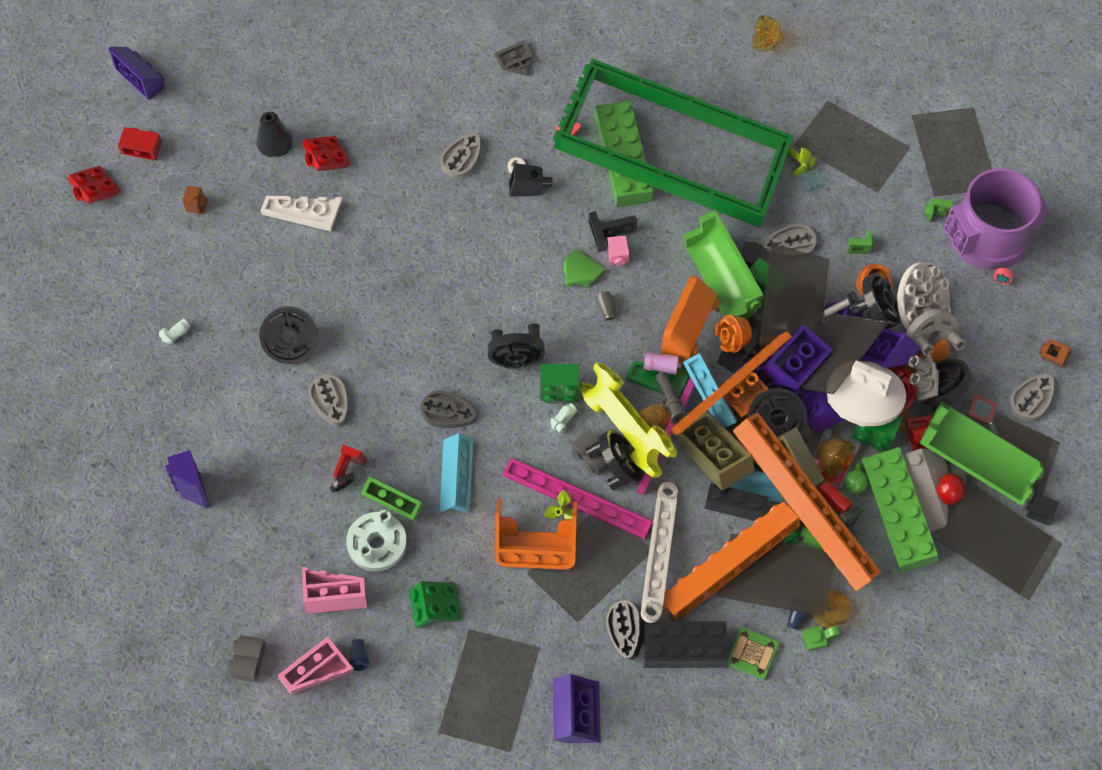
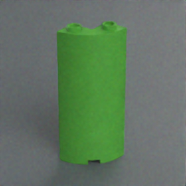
(723, 267)
(982, 454)

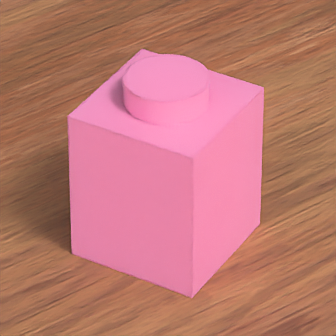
(618, 250)

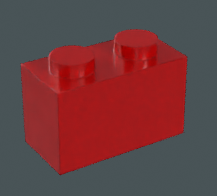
(140, 143)

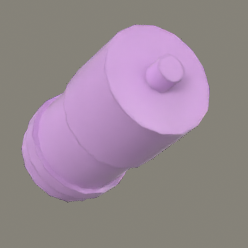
(661, 363)

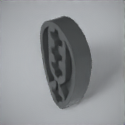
(441, 419)

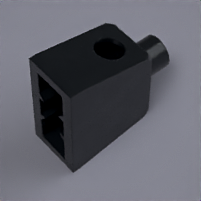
(527, 180)

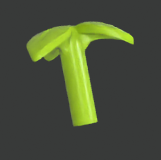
(804, 158)
(554, 511)

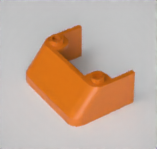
(689, 319)
(535, 549)

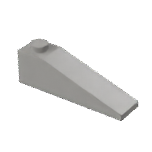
(925, 471)

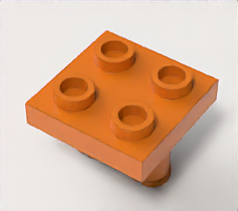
(744, 393)

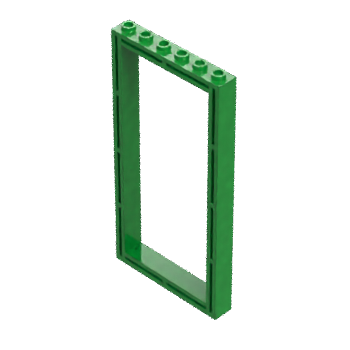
(658, 177)

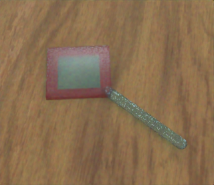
(983, 410)

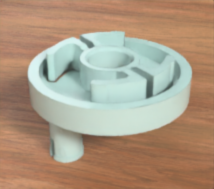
(383, 527)

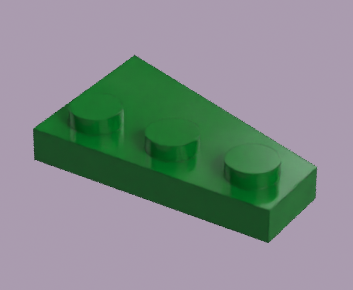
(647, 378)

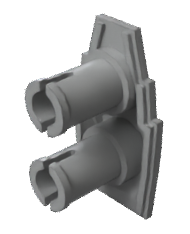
(926, 377)

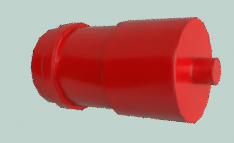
(834, 497)

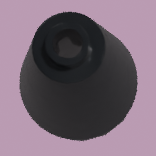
(273, 136)

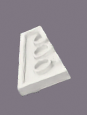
(310, 212)

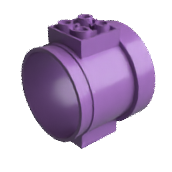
(990, 246)

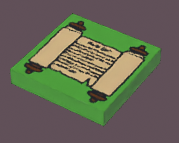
(752, 653)

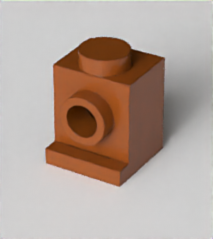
(195, 200)
(1054, 346)

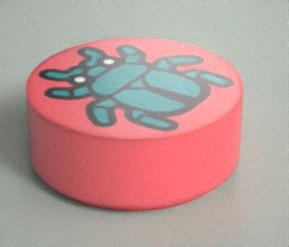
(1003, 276)

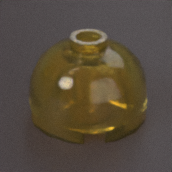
(768, 32)
(656, 415)
(835, 455)

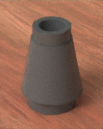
(606, 305)

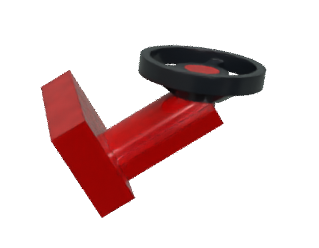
(347, 454)

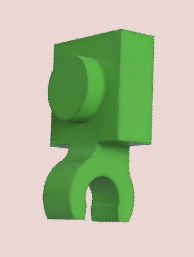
(817, 638)

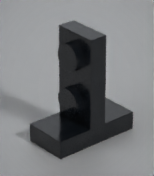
(610, 229)

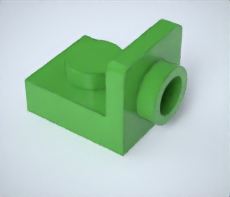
(937, 206)
(861, 246)

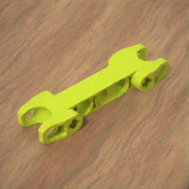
(646, 440)

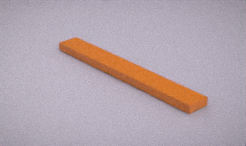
(730, 383)

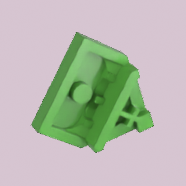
(581, 269)

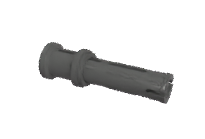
(672, 404)

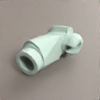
(176, 331)
(564, 415)

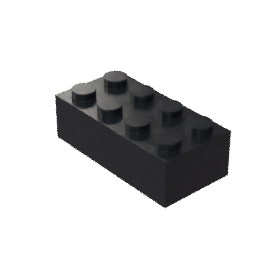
(685, 644)

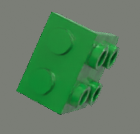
(434, 602)

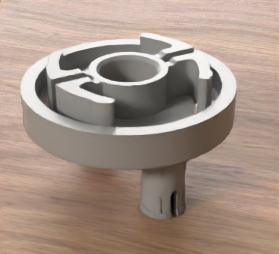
(932, 321)

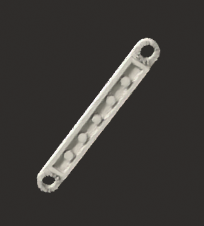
(659, 552)

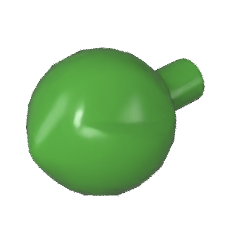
(856, 480)

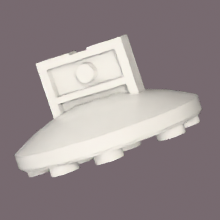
(921, 290)
(869, 395)

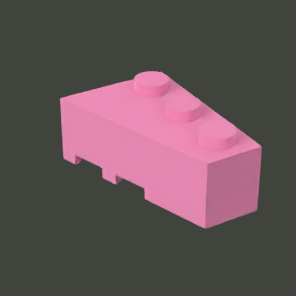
(332, 592)
(315, 667)

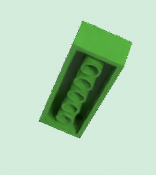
(620, 133)
(900, 510)

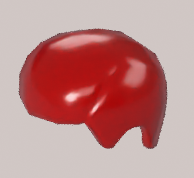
(951, 489)

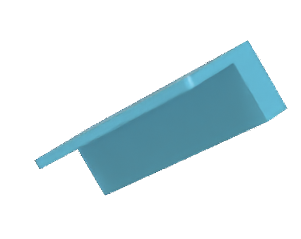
(706, 385)
(456, 473)
(760, 484)

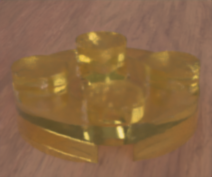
(839, 615)

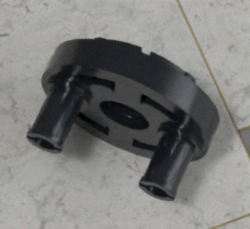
(879, 300)
(304, 330)
(516, 348)
(953, 382)
(791, 407)
(617, 454)

